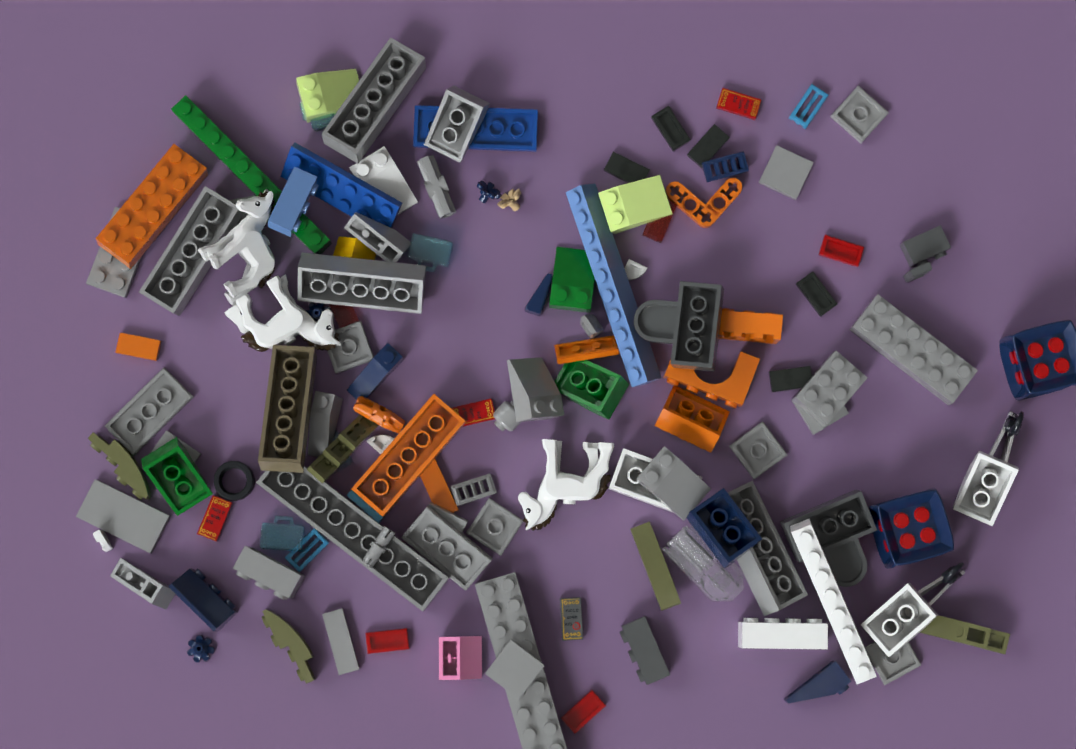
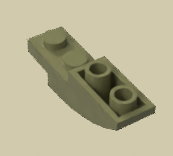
(128, 471)
(968, 634)
(287, 636)

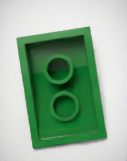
(572, 281)
(591, 386)
(176, 476)

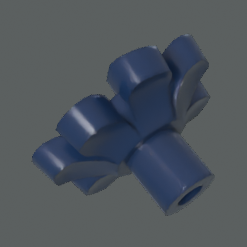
(487, 191)
(316, 308)
(205, 649)

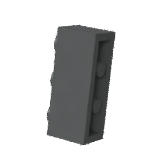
(644, 651)

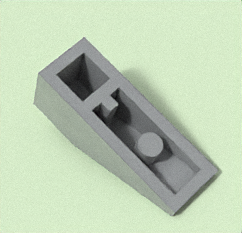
(378, 237)
(323, 422)
(143, 584)

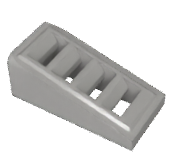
(591, 325)
(459, 501)

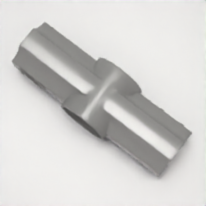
(436, 187)

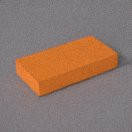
(138, 346)

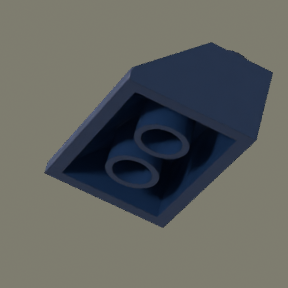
(724, 528)
(204, 599)

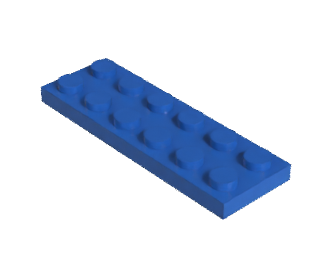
(499, 130)
(342, 188)

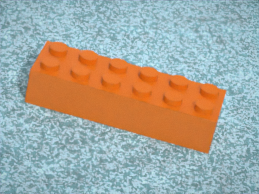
(152, 206)
(408, 455)

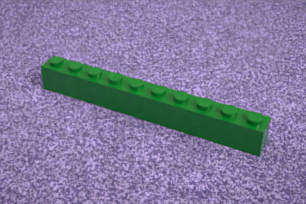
(243, 168)

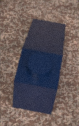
(375, 372)
(824, 683)

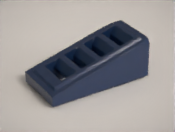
(741, 162)
(537, 301)

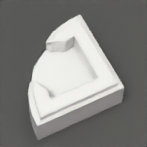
(634, 270)
(380, 442)
(100, 536)

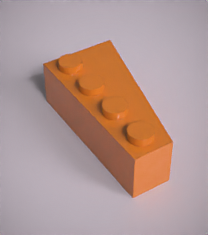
(750, 326)

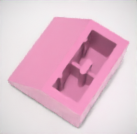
(460, 657)

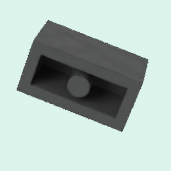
(925, 246)

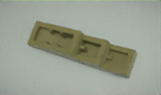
(342, 448)
(655, 566)

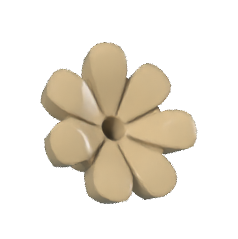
(510, 199)

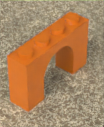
(731, 390)

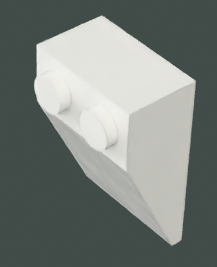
(382, 173)

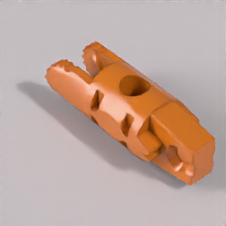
(378, 414)

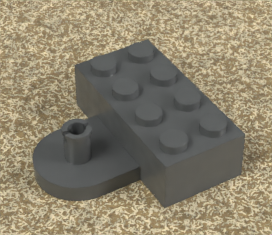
(687, 324)
(838, 527)

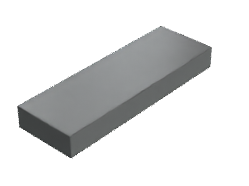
(340, 641)

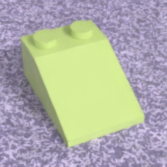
(325, 91)
(635, 204)

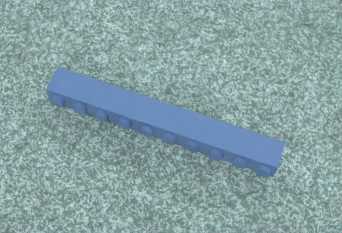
(612, 284)

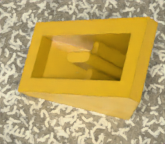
(353, 248)

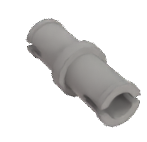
(378, 547)

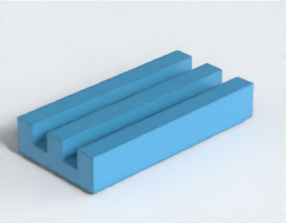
(799, 120)
(366, 507)
(312, 556)

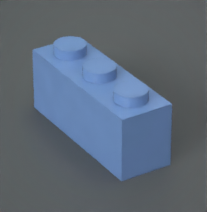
(293, 202)

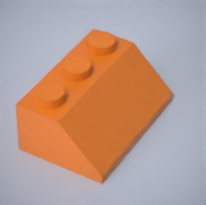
(692, 419)

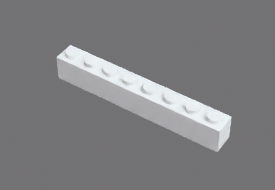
(833, 601)

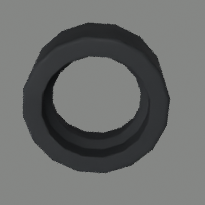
(236, 465)

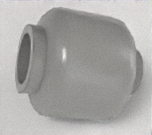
(506, 416)

